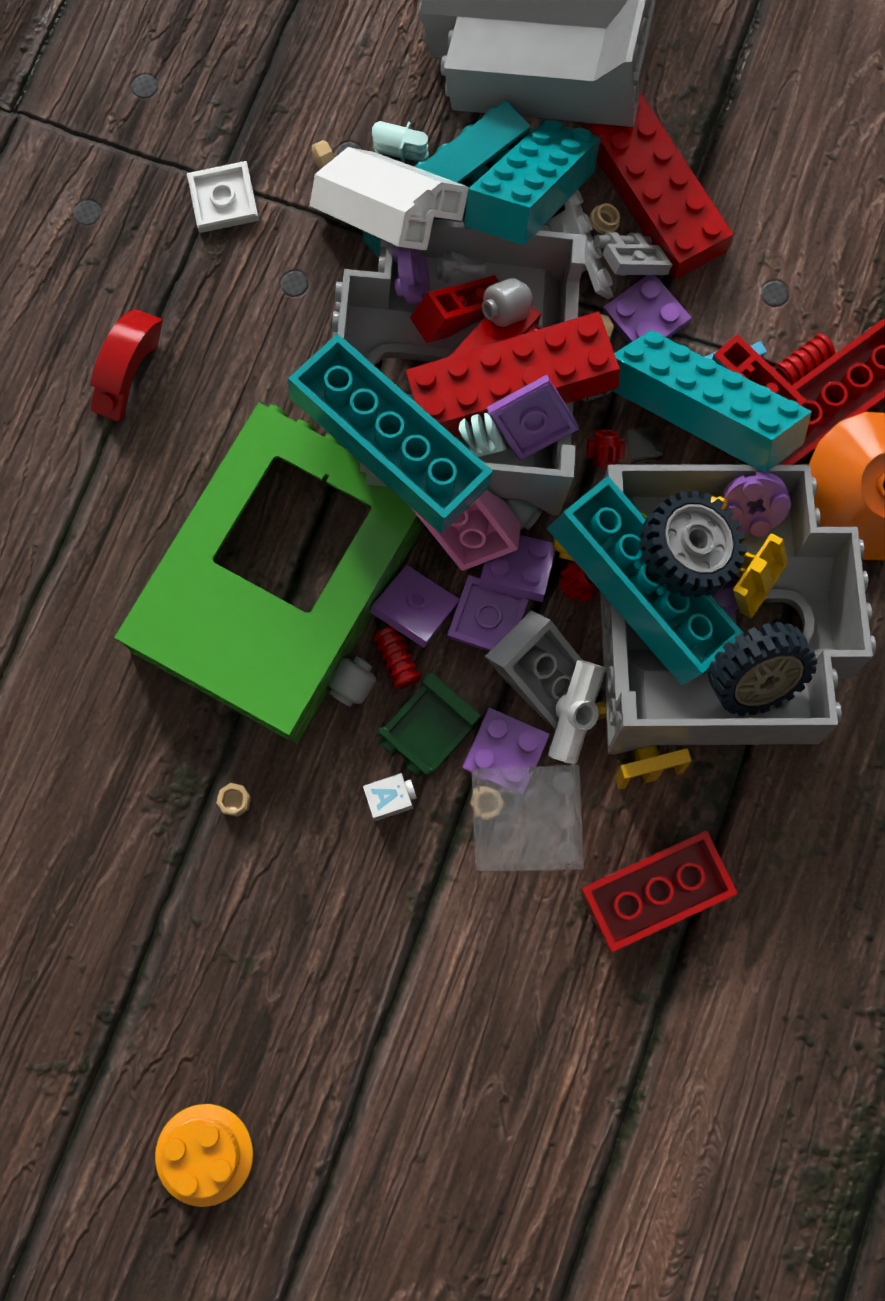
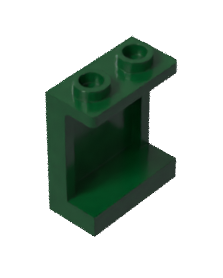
(429, 727)

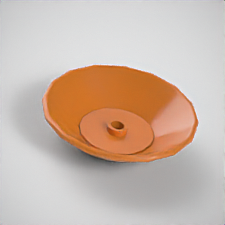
(851, 479)

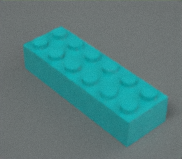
(472, 152)
(532, 181)
(711, 401)
(389, 433)
(604, 541)

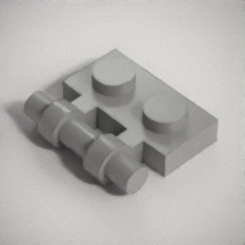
(632, 254)

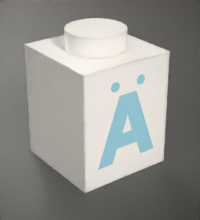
(389, 796)

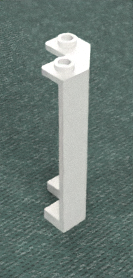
(386, 197)

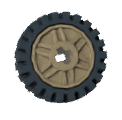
(762, 669)

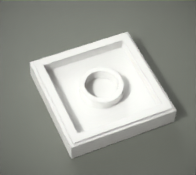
(222, 197)

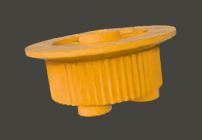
(204, 1155)

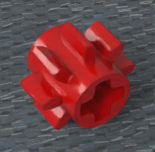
(605, 448)
(577, 583)

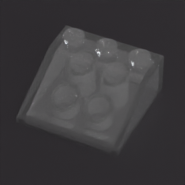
(527, 818)

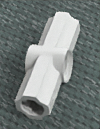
(577, 711)

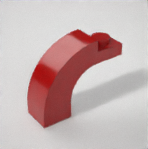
(118, 360)

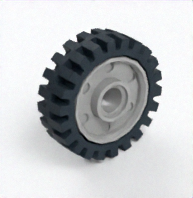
(715, 537)

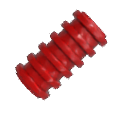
(806, 358)
(397, 658)

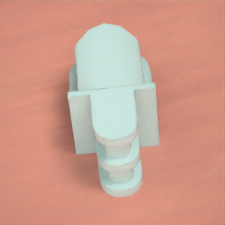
(400, 141)
(482, 436)

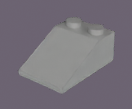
(536, 664)

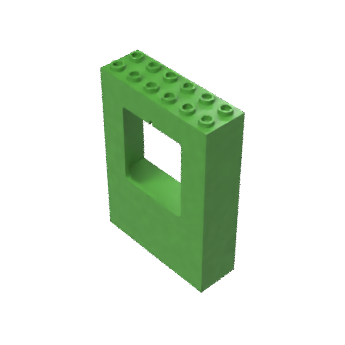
(237, 636)

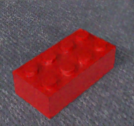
(658, 891)

